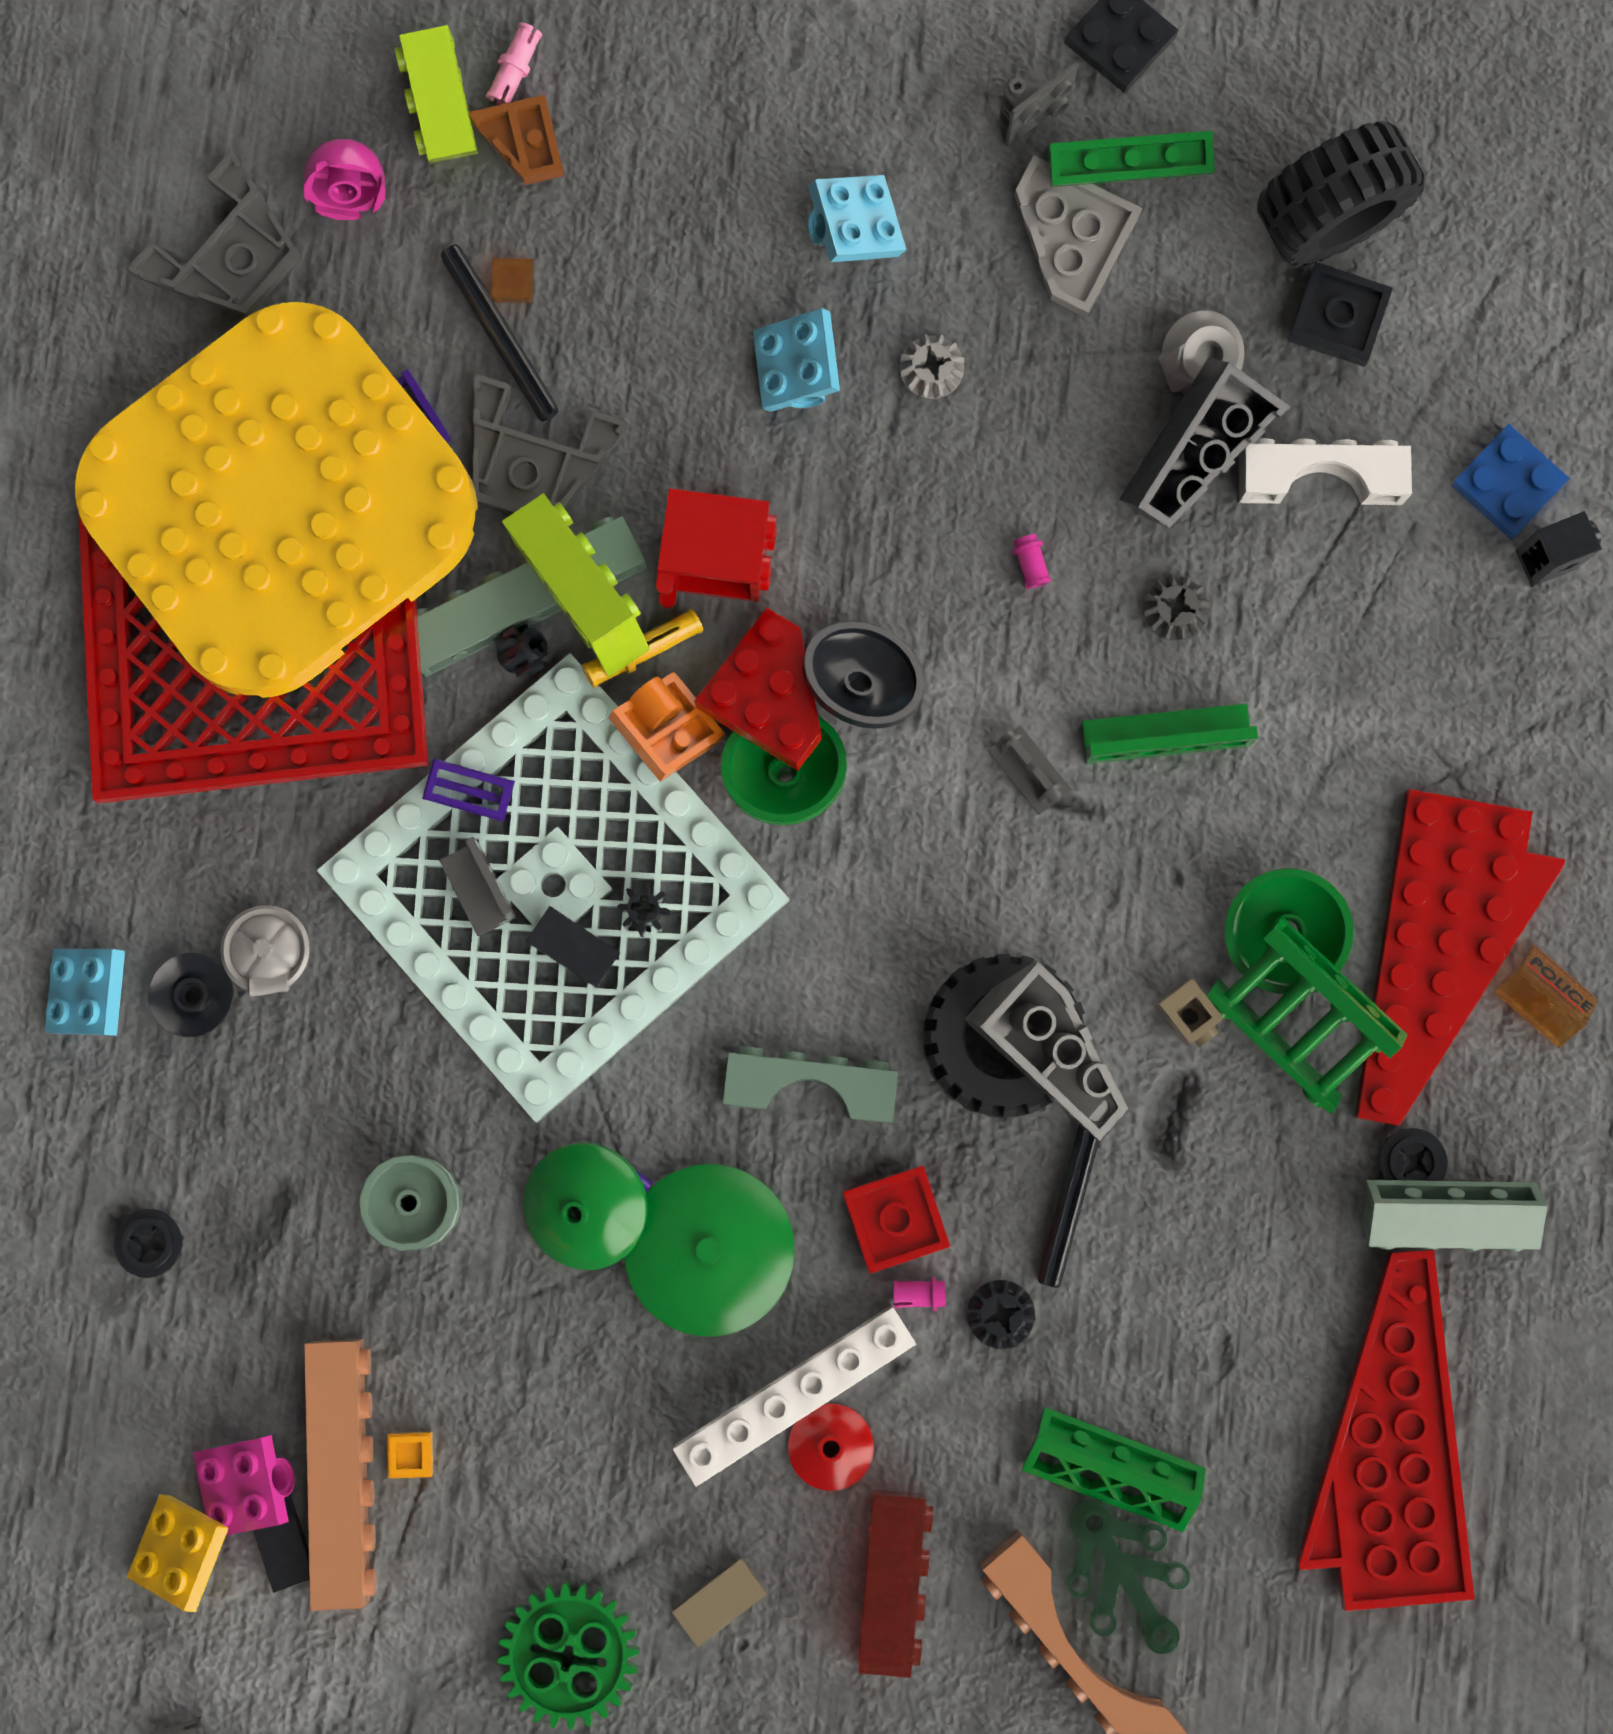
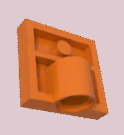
(666, 725)

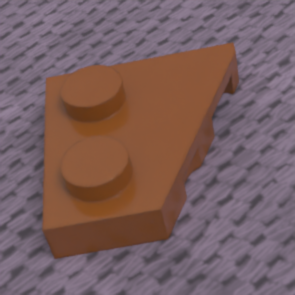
(522, 137)

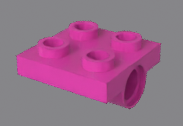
(244, 1484)

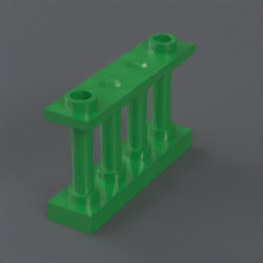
(1346, 1005)

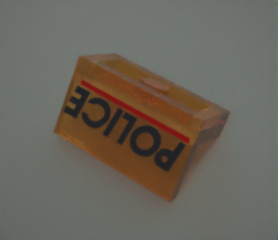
(1547, 997)

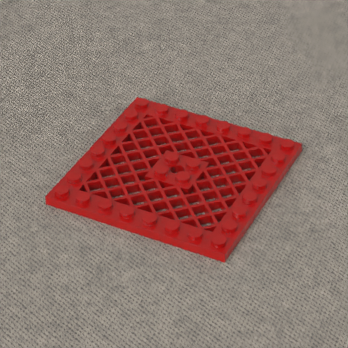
(125, 775)

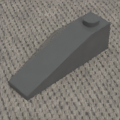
(1041, 1034)

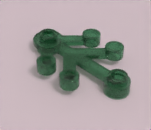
(1121, 1569)

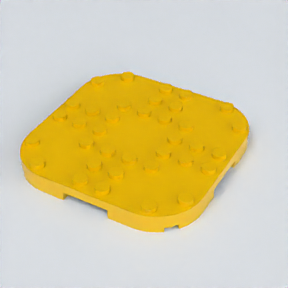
(275, 499)

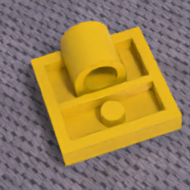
(177, 1553)

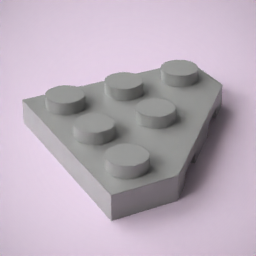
(1073, 234)

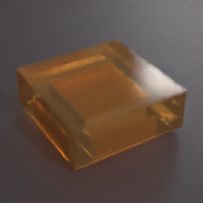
(512, 280)

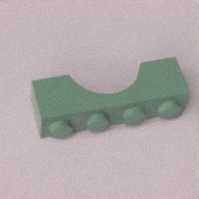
(756, 1079)

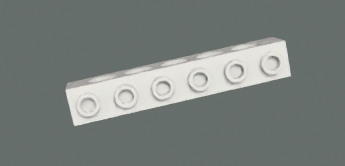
(793, 1395)

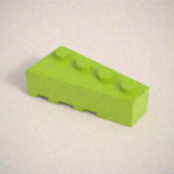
(577, 583)

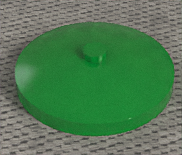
(711, 1251)

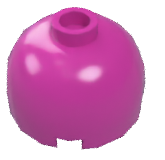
(344, 179)

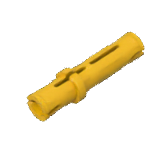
(658, 639)

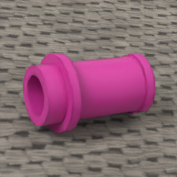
(1031, 561)
(919, 1294)

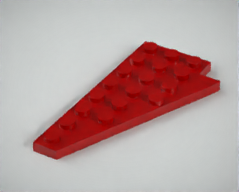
(1450, 921)

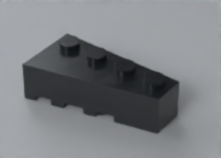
(1201, 440)

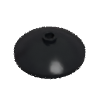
(863, 674)

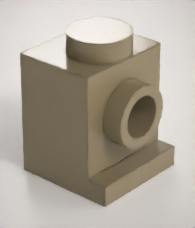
(1190, 997)

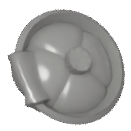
(1194, 341)
(264, 950)

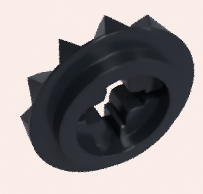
(1410, 1141)
(131, 1252)
(982, 1305)

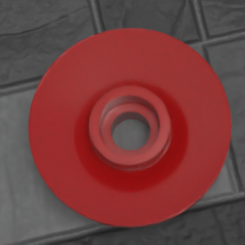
(837, 1424)

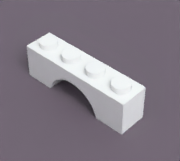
(1375, 471)

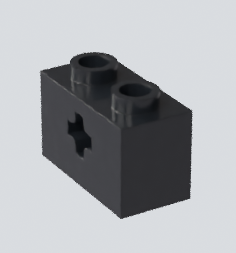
(1559, 548)

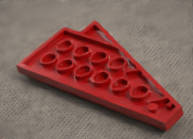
(1392, 1476)

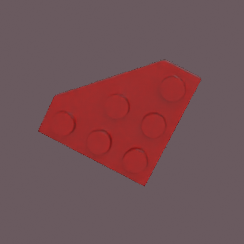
(764, 691)

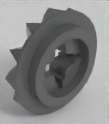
(1158, 613)

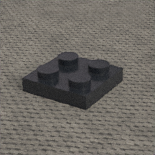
(1121, 39)
(1340, 314)

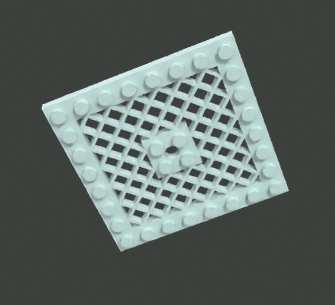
(545, 1084)

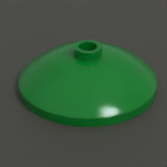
(755, 787)
(1299, 898)
(603, 1190)

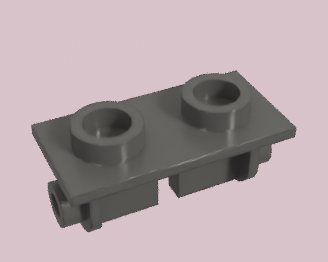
(1029, 769)

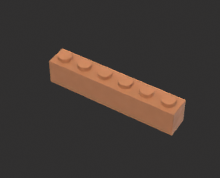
(338, 1474)

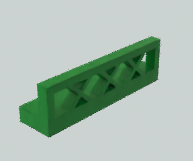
(1130, 158)
(1167, 733)
(1119, 1464)

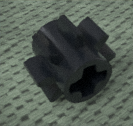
(522, 650)
(651, 918)

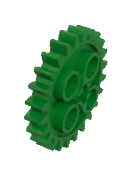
(561, 1695)

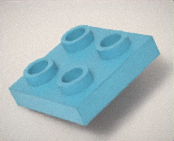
(854, 219)
(796, 361)
(84, 991)

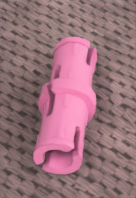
(514, 64)

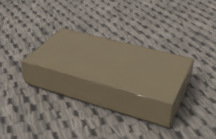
(719, 1602)

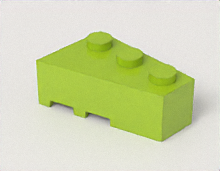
(436, 94)

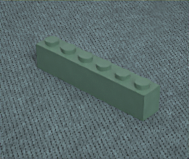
(477, 617)

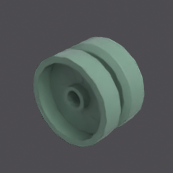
(436, 1208)

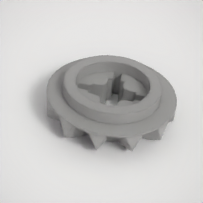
(921, 380)

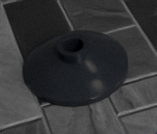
(170, 992)

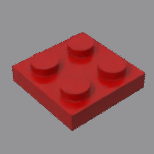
(896, 1219)

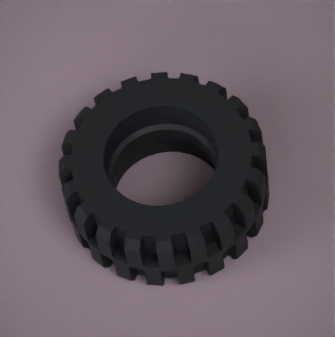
(1340, 193)
(946, 1046)

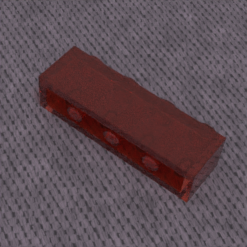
(892, 1583)

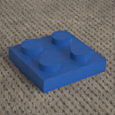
(1510, 481)

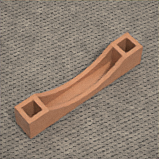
(1025, 1582)

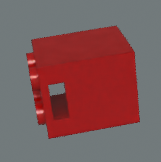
(715, 547)

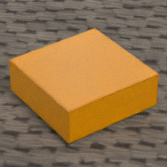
(410, 1454)

